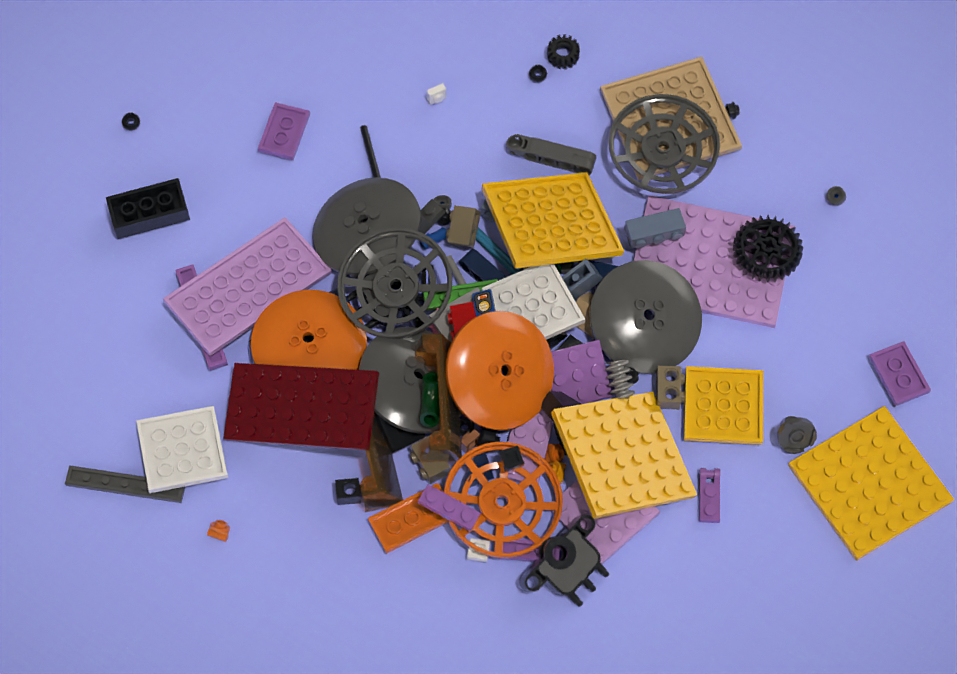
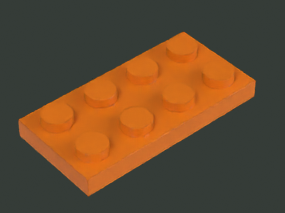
(404, 522)

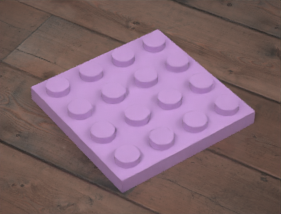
(609, 531)

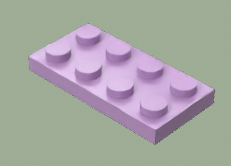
(533, 435)

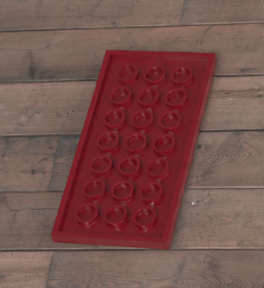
(301, 406)

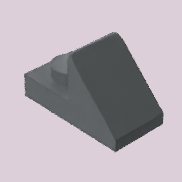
(430, 215)

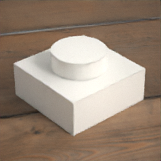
(436, 94)
(476, 556)

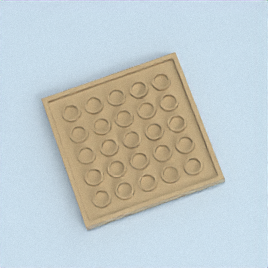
(684, 79)

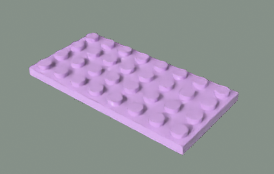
(237, 289)

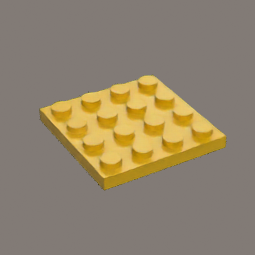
(723, 405)

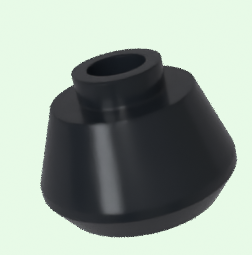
(488, 436)

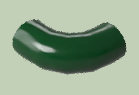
(430, 400)

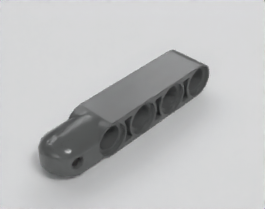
(551, 153)

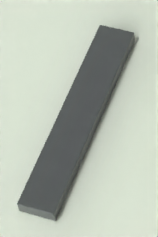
(118, 483)

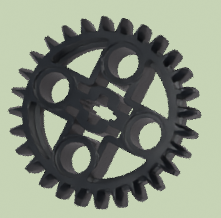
(765, 255)

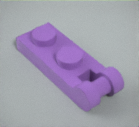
(709, 496)

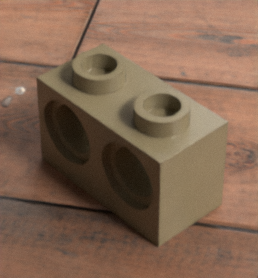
(666, 387)

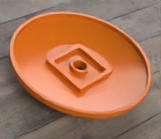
(287, 320)
(476, 366)

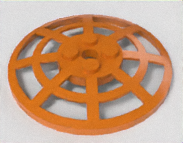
(512, 493)

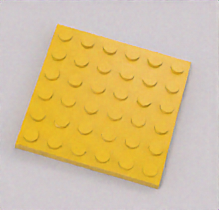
(551, 220)
(623, 454)
(870, 482)

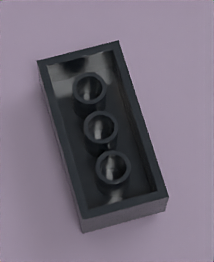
(147, 208)

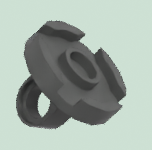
(796, 434)

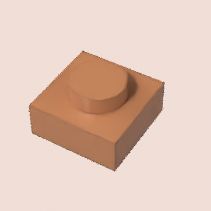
(469, 440)

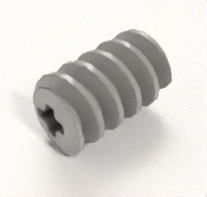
(620, 379)

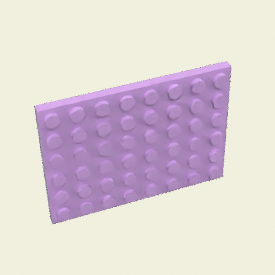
(709, 265)

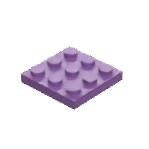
(581, 372)

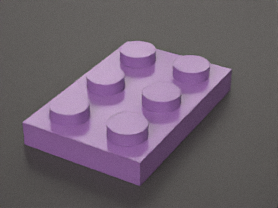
(284, 131)
(899, 373)

